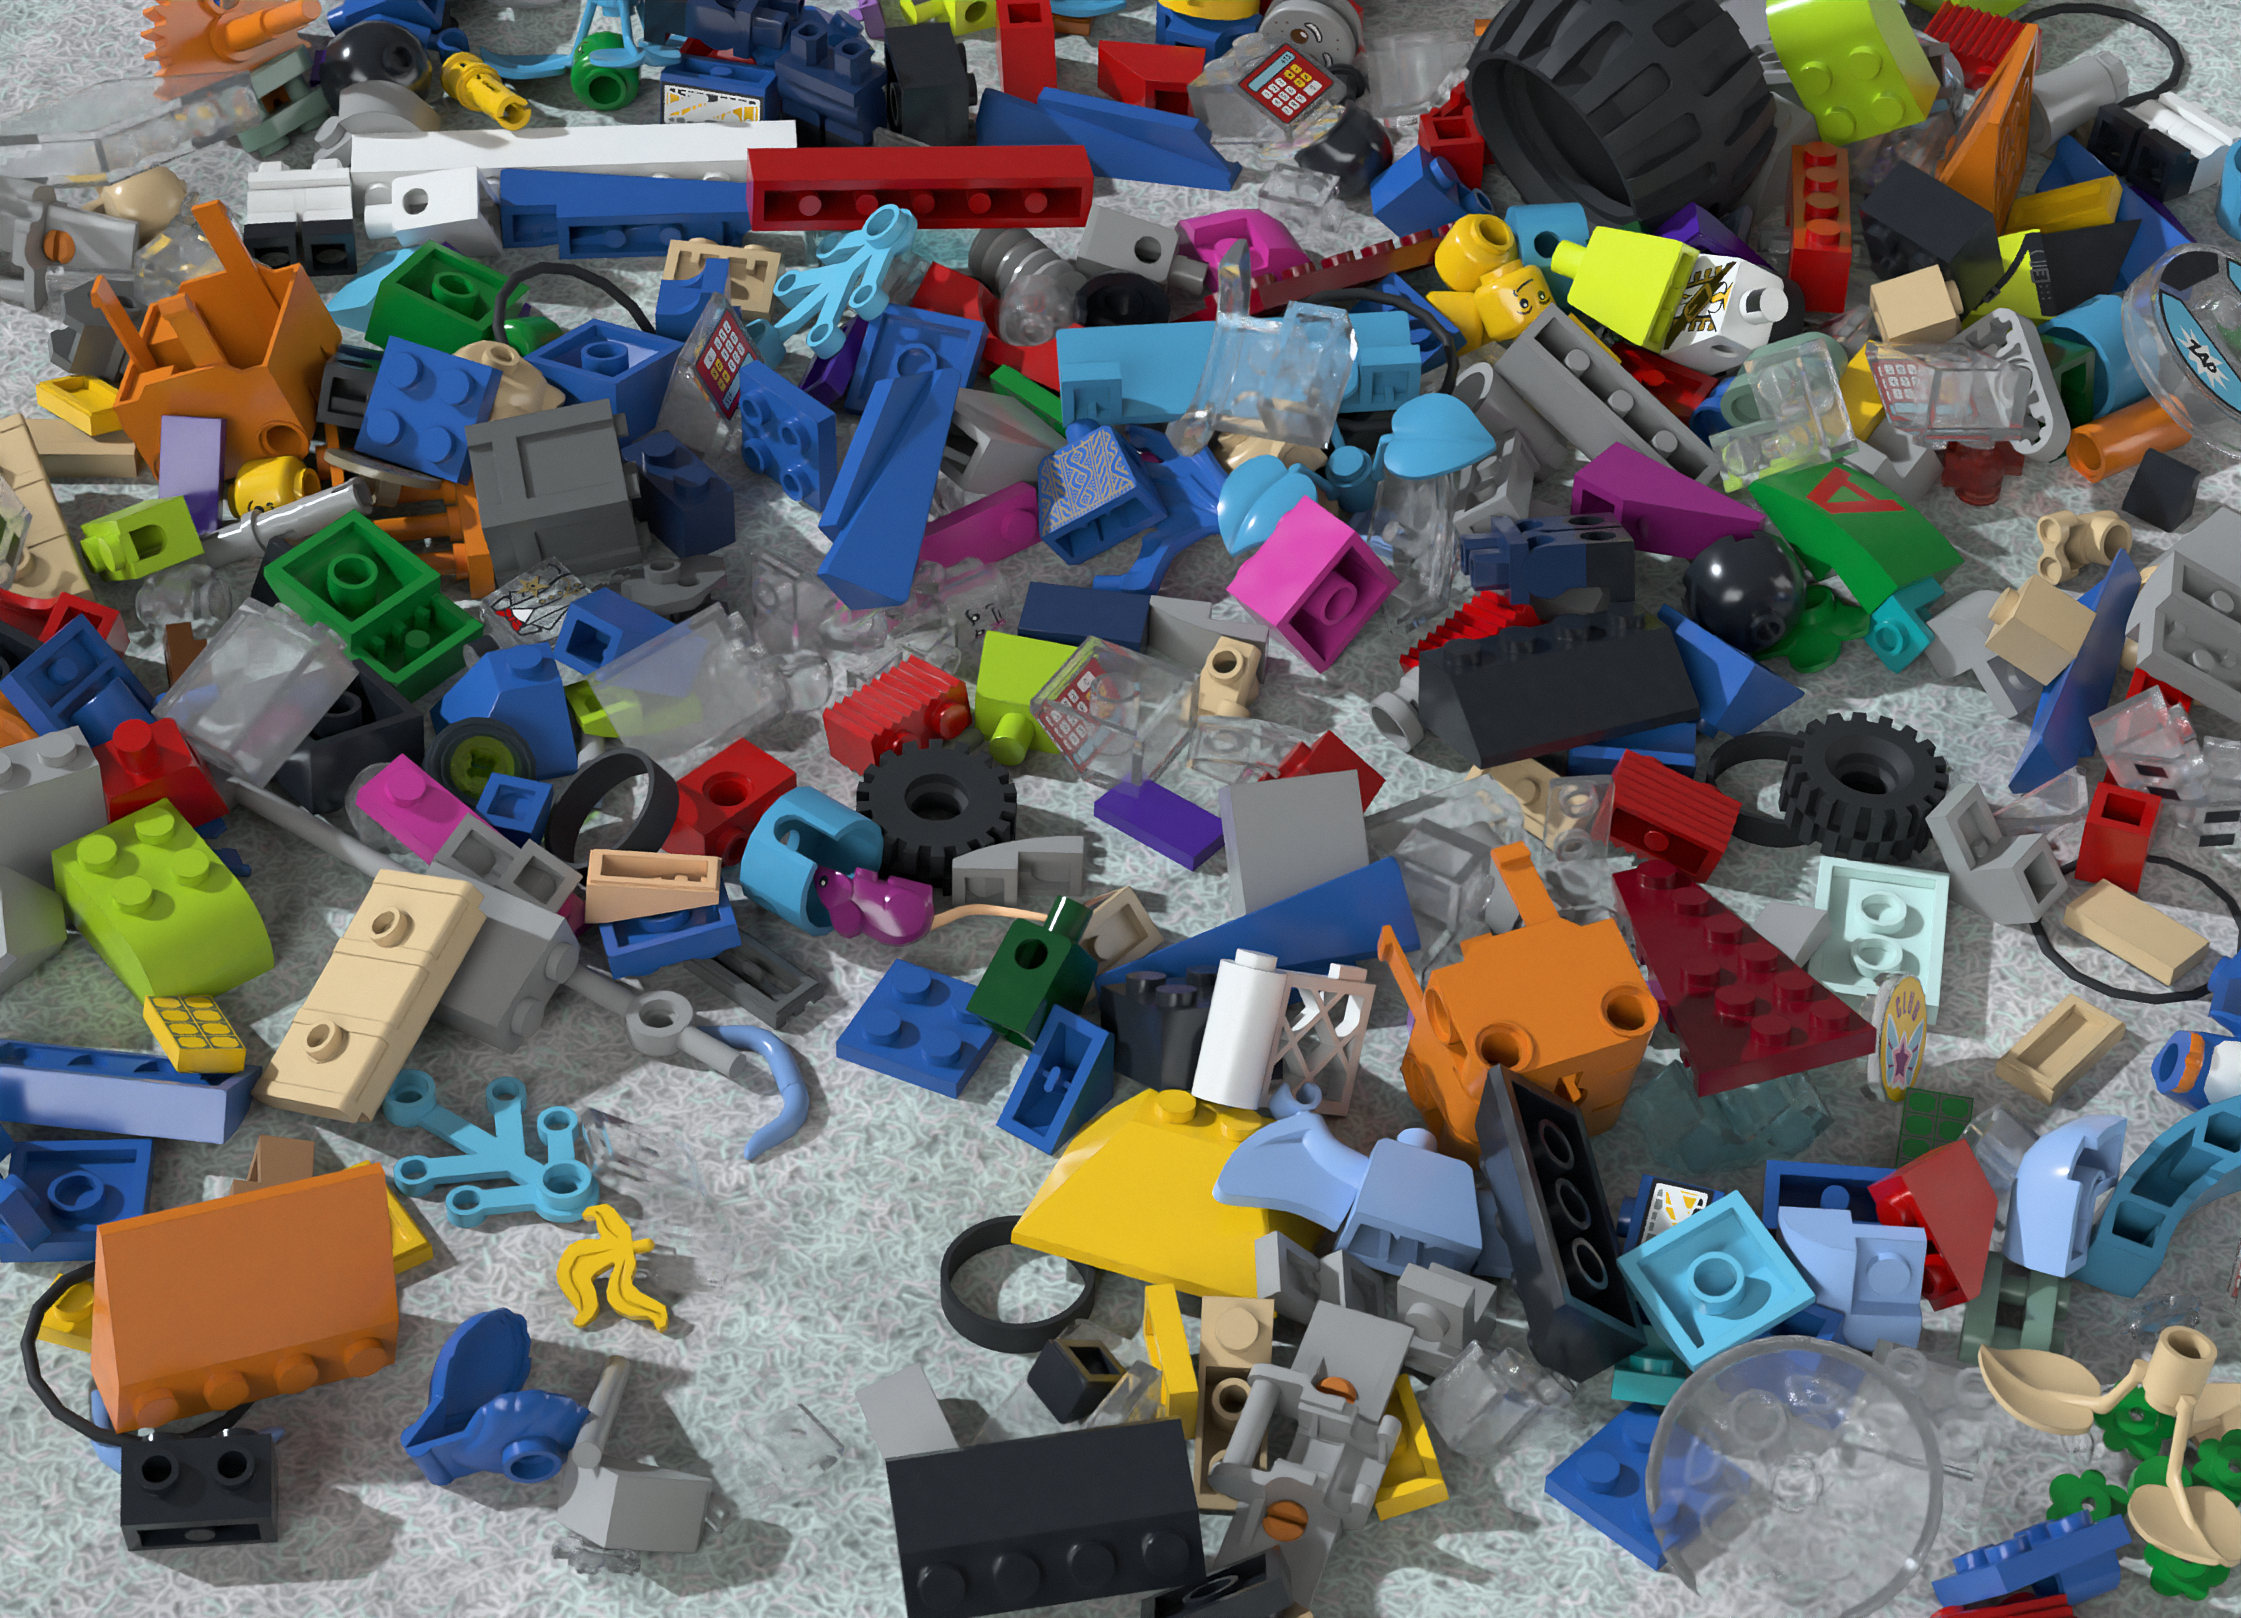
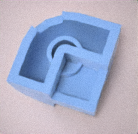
(2058, 1193)
(1859, 1272)

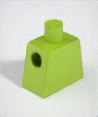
(1008, 678)

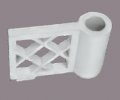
(1251, 1033)

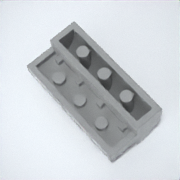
(2191, 633)

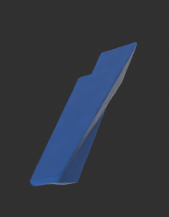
(1118, 137)
(617, 213)
(2154, 235)
(887, 489)
(2084, 687)
(1306, 931)

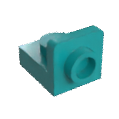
(1899, 627)
(1649, 1374)

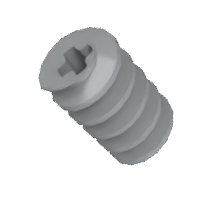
(1011, 253)

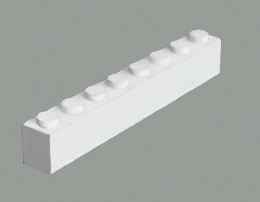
(654, 150)

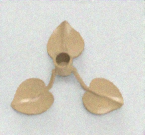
(2063, 1394)

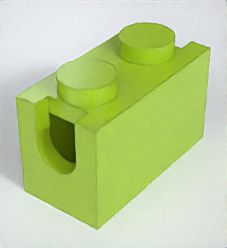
(140, 539)

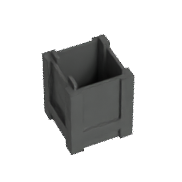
(557, 490)

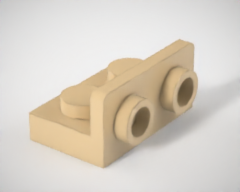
(752, 272)

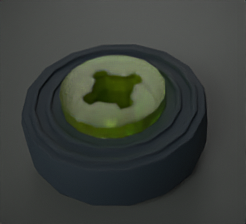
(484, 743)

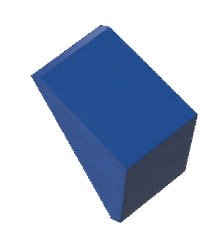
(1061, 1082)

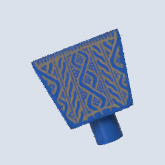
(1094, 493)

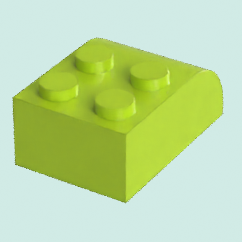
(1853, 65)
(161, 906)

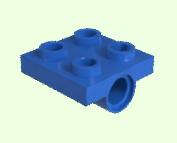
(787, 435)
(75, 683)
(2052, 1556)

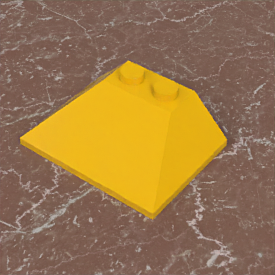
(1142, 1202)

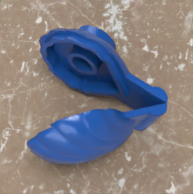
(482, 1417)

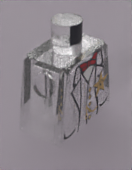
(527, 611)

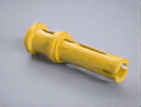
(483, 91)

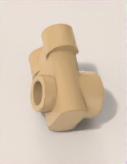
(2078, 541)
(1229, 679)

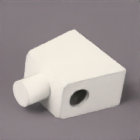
(441, 207)

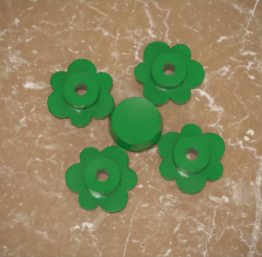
(2143, 1442)

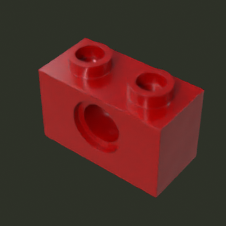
(726, 801)

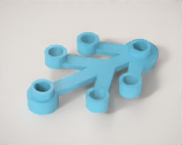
(884, 236)
(541, 1188)

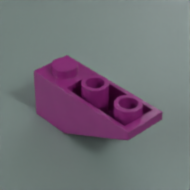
(1659, 505)

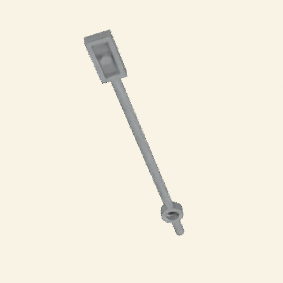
(655, 1021)

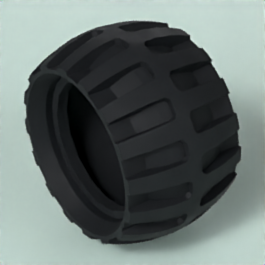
(1622, 106)

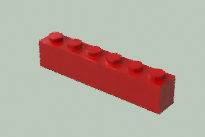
(935, 183)

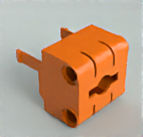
(226, 347)
(1539, 1000)

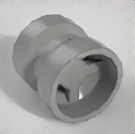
(1397, 713)

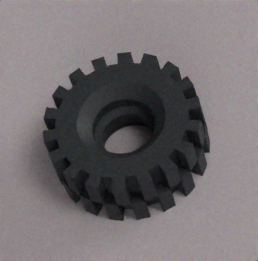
(936, 780)
(1862, 788)

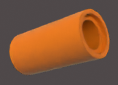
(2122, 438)

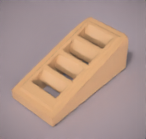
(647, 884)

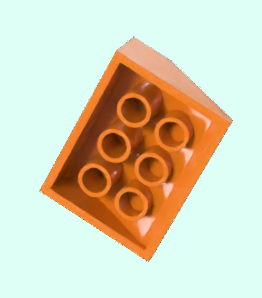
(1992, 144)
(243, 1298)

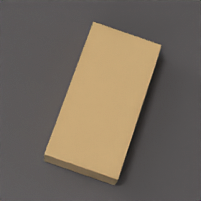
(2136, 932)
(2060, 1049)

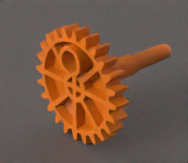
(226, 37)

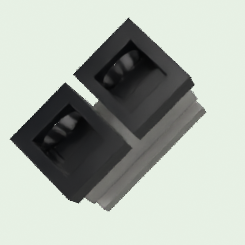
(2164, 142)
(305, 205)

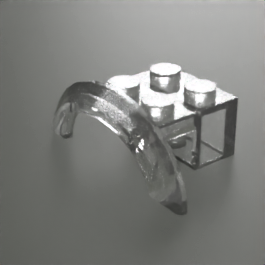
(1266, 373)

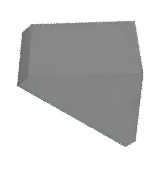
(634, 1505)

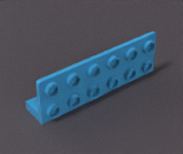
(1155, 368)

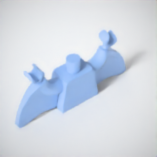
(1389, 1206)

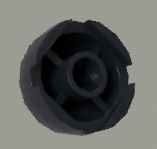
(375, 52)
(1746, 591)

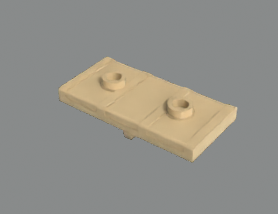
(49, 555)
(373, 997)

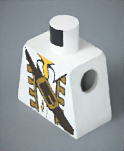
(1724, 314)

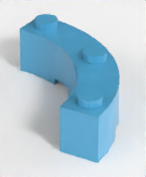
(2163, 1186)

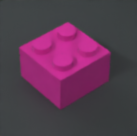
(1313, 584)

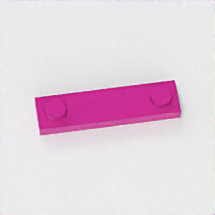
(986, 528)
(425, 816)

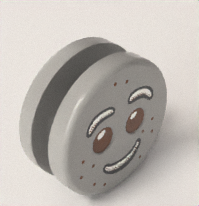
(1321, 28)

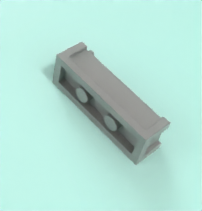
(1496, 485)

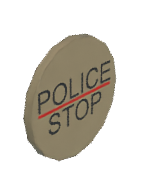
(380, 475)

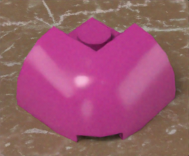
(1213, 234)

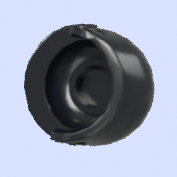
(1351, 149)
(1120, 299)

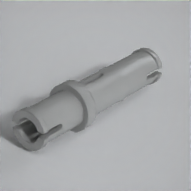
(287, 522)

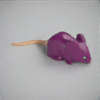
(892, 910)

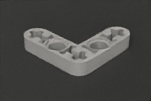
(2026, 351)

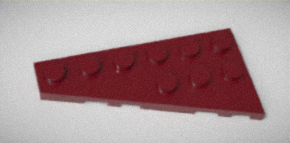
(1339, 272)
(1728, 991)

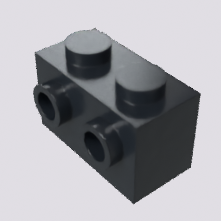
(199, 1490)

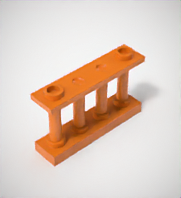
(459, 522)

